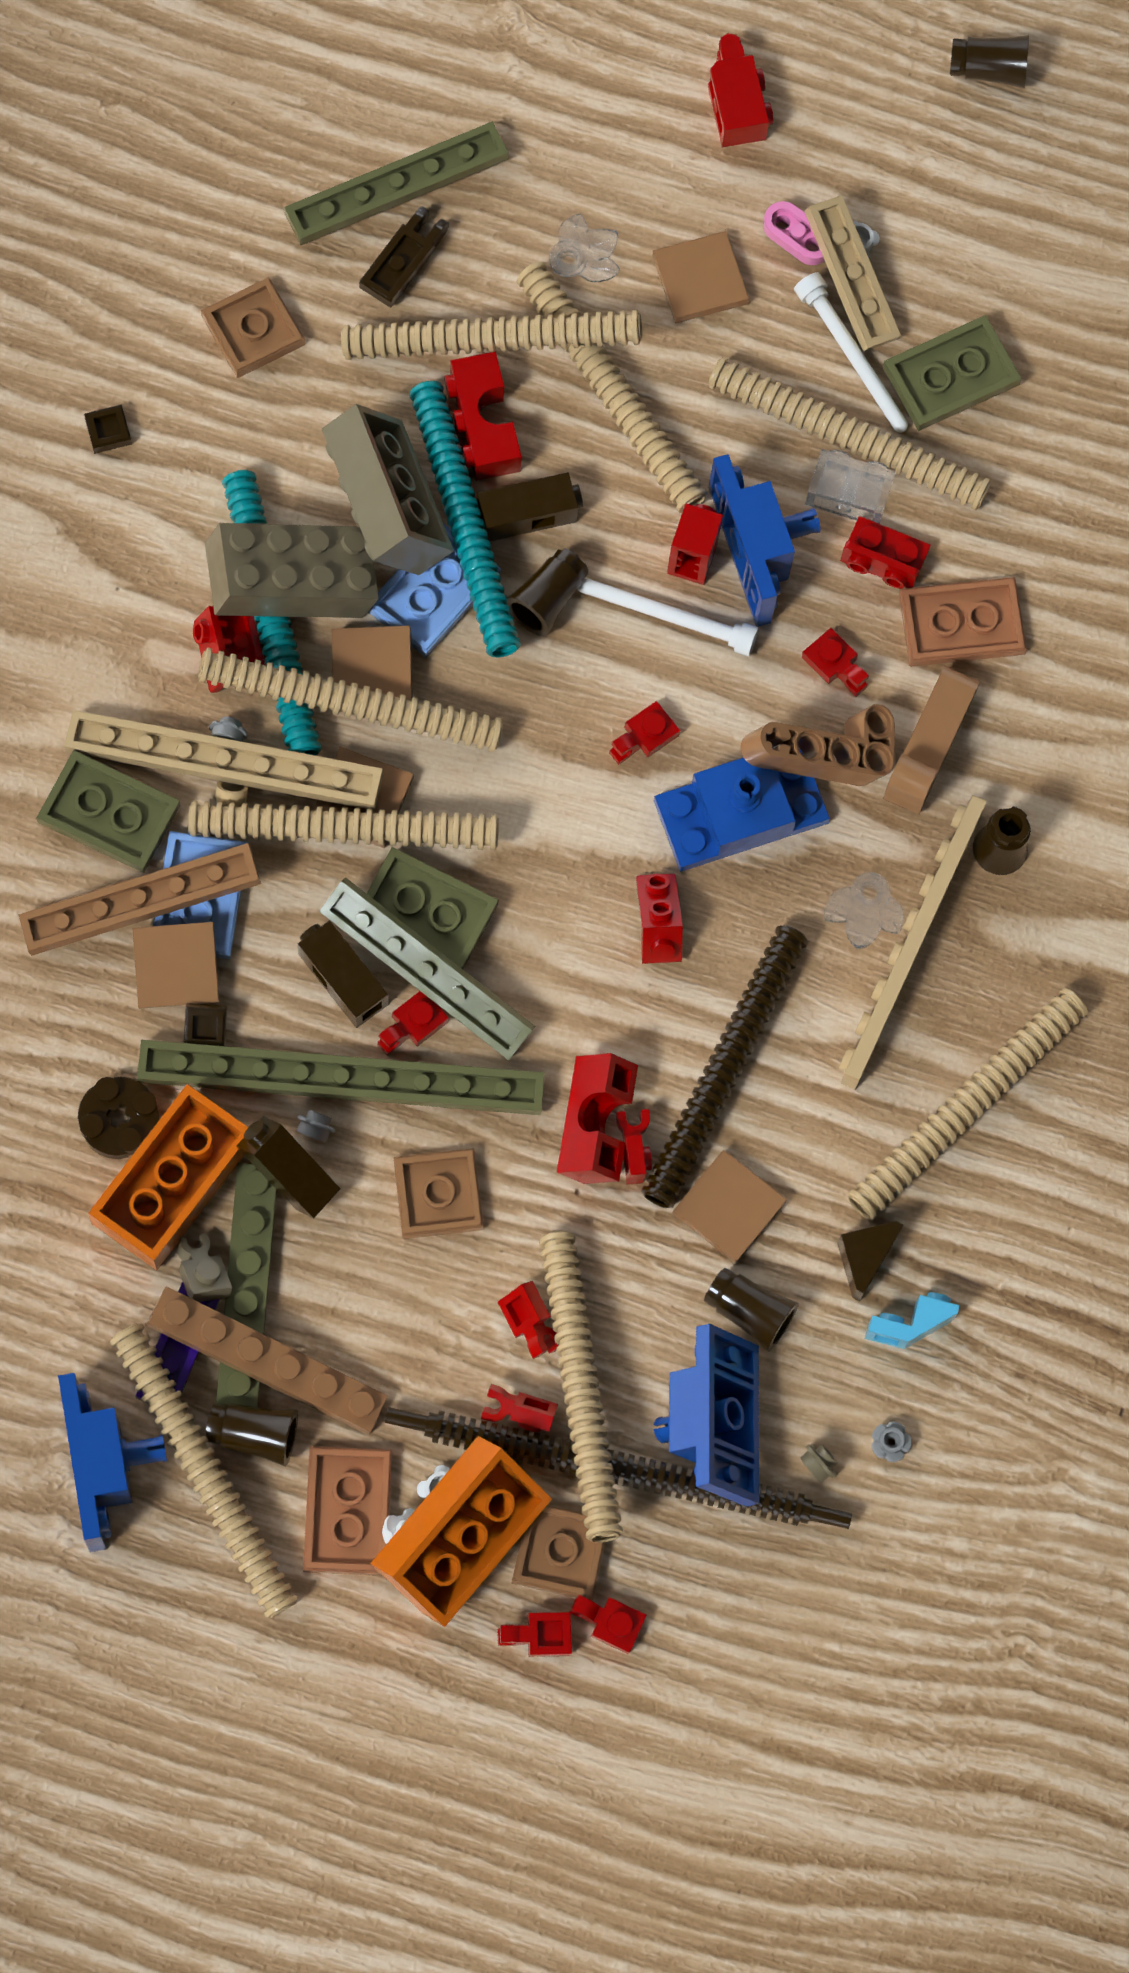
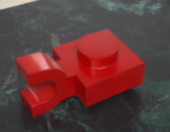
(835, 658)
(646, 731)
(415, 1020)
(636, 1157)
(526, 1317)
(529, 1411)
(614, 1624)
(545, 1634)

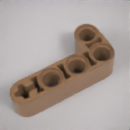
(931, 740)
(851, 750)

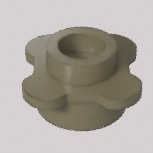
(819, 1462)

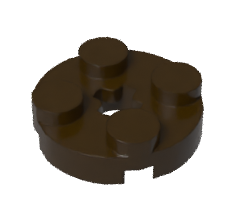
(108, 1096)

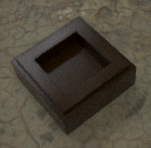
(107, 429)
(205, 1024)

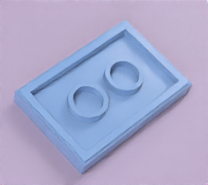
(426, 601)
(221, 910)

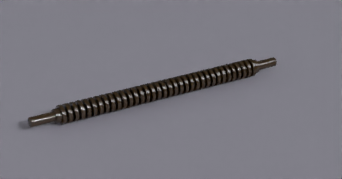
(436, 1426)

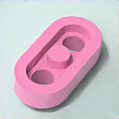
(796, 236)

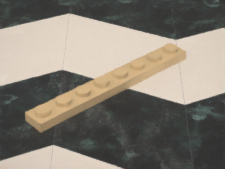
(224, 760)
(904, 955)

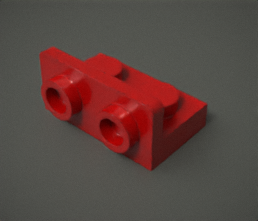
(884, 553)
(227, 634)

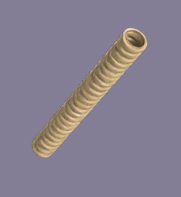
(491, 334)
(617, 394)
(848, 433)
(350, 700)
(343, 825)
(967, 1103)
(580, 1387)
(203, 1470)

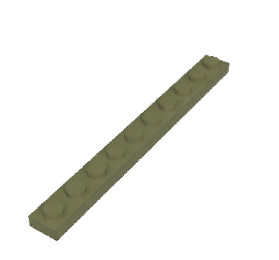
(340, 1077)

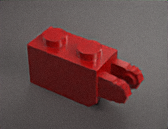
(737, 95)

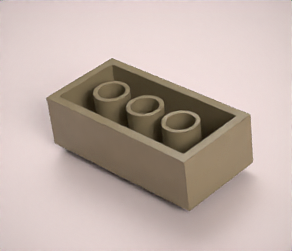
(387, 490)
(290, 571)

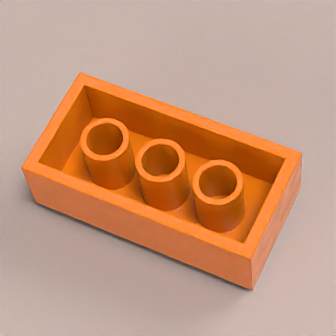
(170, 1177)
(461, 1531)

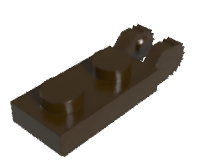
(402, 258)

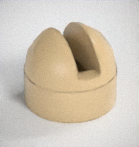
(231, 793)

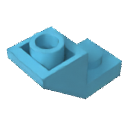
(929, 1315)

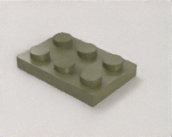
(951, 372)
(108, 811)
(433, 904)

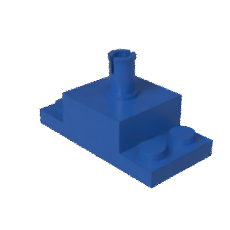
(757, 535)
(736, 811)
(717, 1415)
(100, 1459)

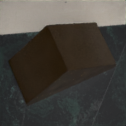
(864, 1253)

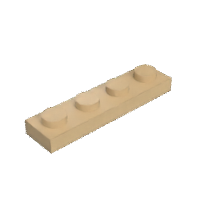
(852, 273)

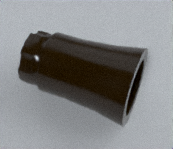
(991, 59)
(547, 592)
(997, 851)
(751, 1307)
(254, 1430)

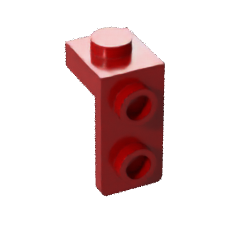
(659, 918)

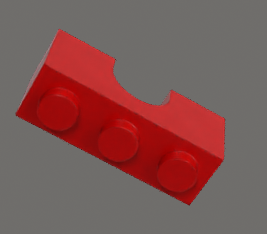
(490, 447)
(597, 1088)

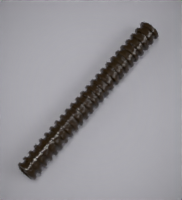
(725, 1066)

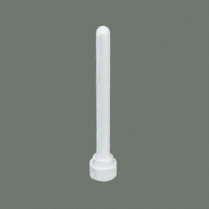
(813, 292)
(739, 637)

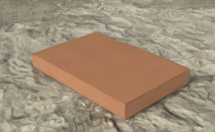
(962, 621)
(346, 1509)

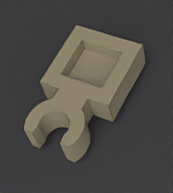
(202, 1275)

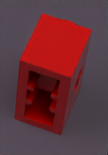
(695, 543)

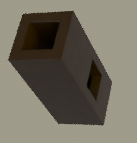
(529, 506)
(342, 973)
(288, 1166)

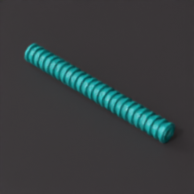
(465, 519)
(274, 630)

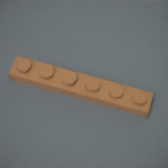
(139, 899)
(267, 1360)

